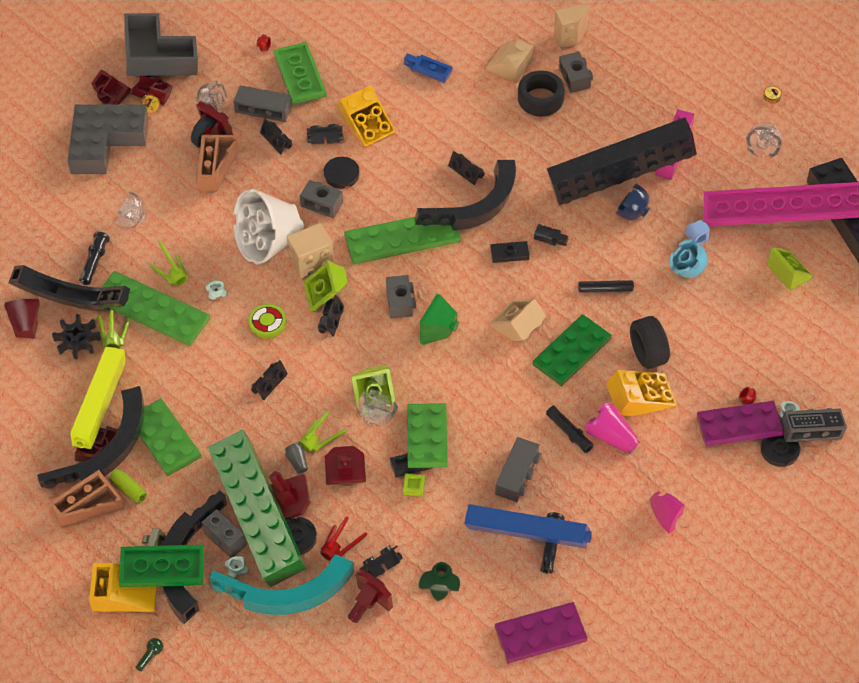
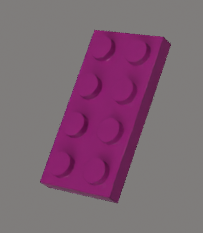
(739, 423)
(540, 632)

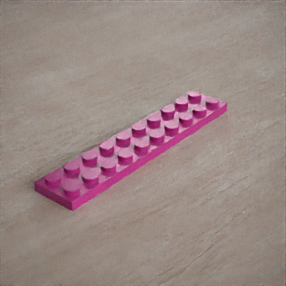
(781, 204)

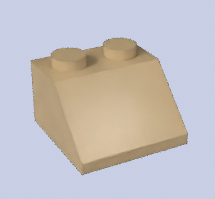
(571, 24)
(511, 60)
(518, 319)

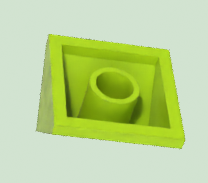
(788, 268)

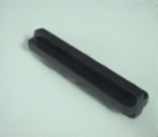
(606, 286)

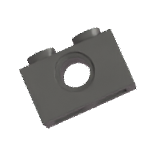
(575, 72)
(321, 198)
(400, 306)
(224, 533)

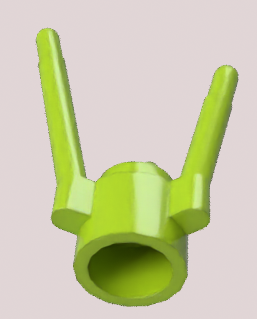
(177, 274)
(112, 338)
(310, 440)

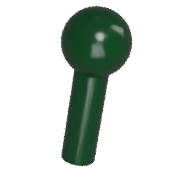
(154, 647)

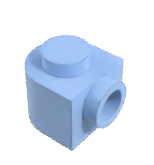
(698, 232)

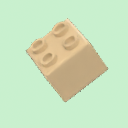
(310, 249)

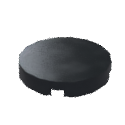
(341, 172)
(779, 452)
(305, 533)

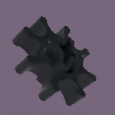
(76, 336)

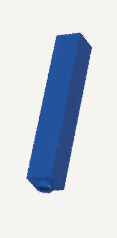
(528, 526)

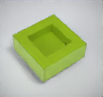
(414, 485)

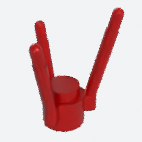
(331, 547)

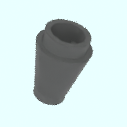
(296, 457)

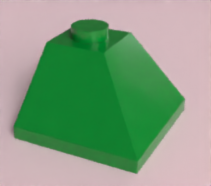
(438, 321)

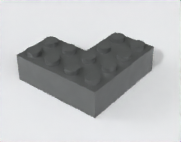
(156, 54)
(100, 127)

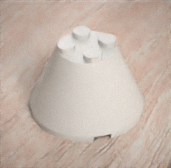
(263, 225)

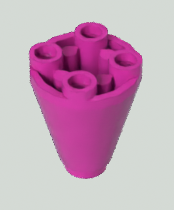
(612, 429)

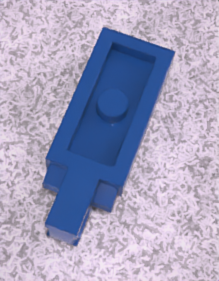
(428, 67)

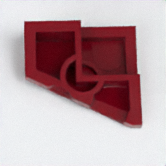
(152, 86)
(109, 89)
(23, 316)
(102, 439)

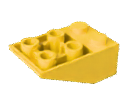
(365, 116)
(640, 392)
(109, 597)

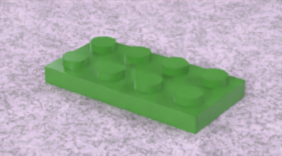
(300, 73)
(427, 435)
(167, 438)

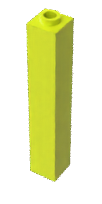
(98, 398)

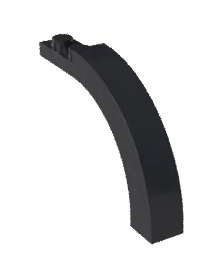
(477, 213)
(68, 293)
(115, 451)
(181, 532)

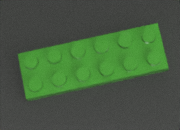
(396, 239)
(159, 310)

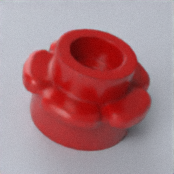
(263, 42)
(747, 395)

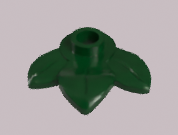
(439, 584)

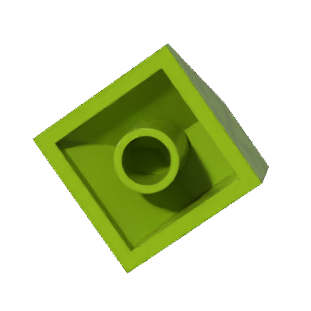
(324, 284)
(373, 378)

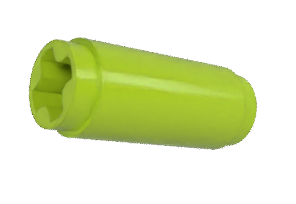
(128, 486)

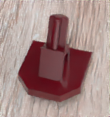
(345, 466)
(291, 494)
(371, 592)

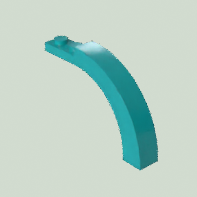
(288, 600)

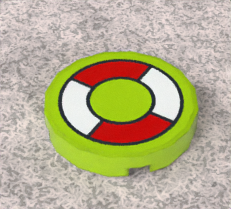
(267, 321)

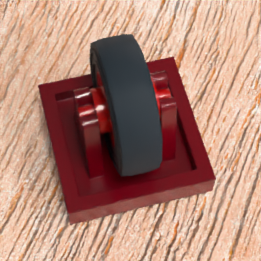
(210, 123)

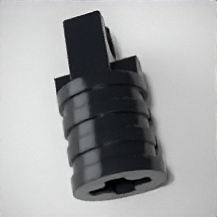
(549, 235)

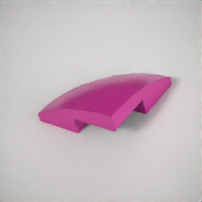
(667, 510)

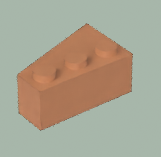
(215, 159)
(85, 500)

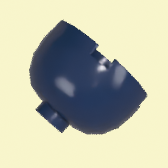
(634, 204)

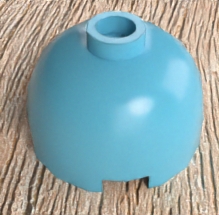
(689, 259)

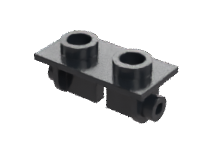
(332, 132)
(272, 134)
(465, 168)
(332, 314)
(271, 379)
(388, 558)

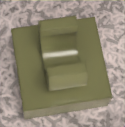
(155, 539)

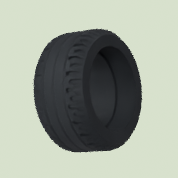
(541, 106)
(649, 342)

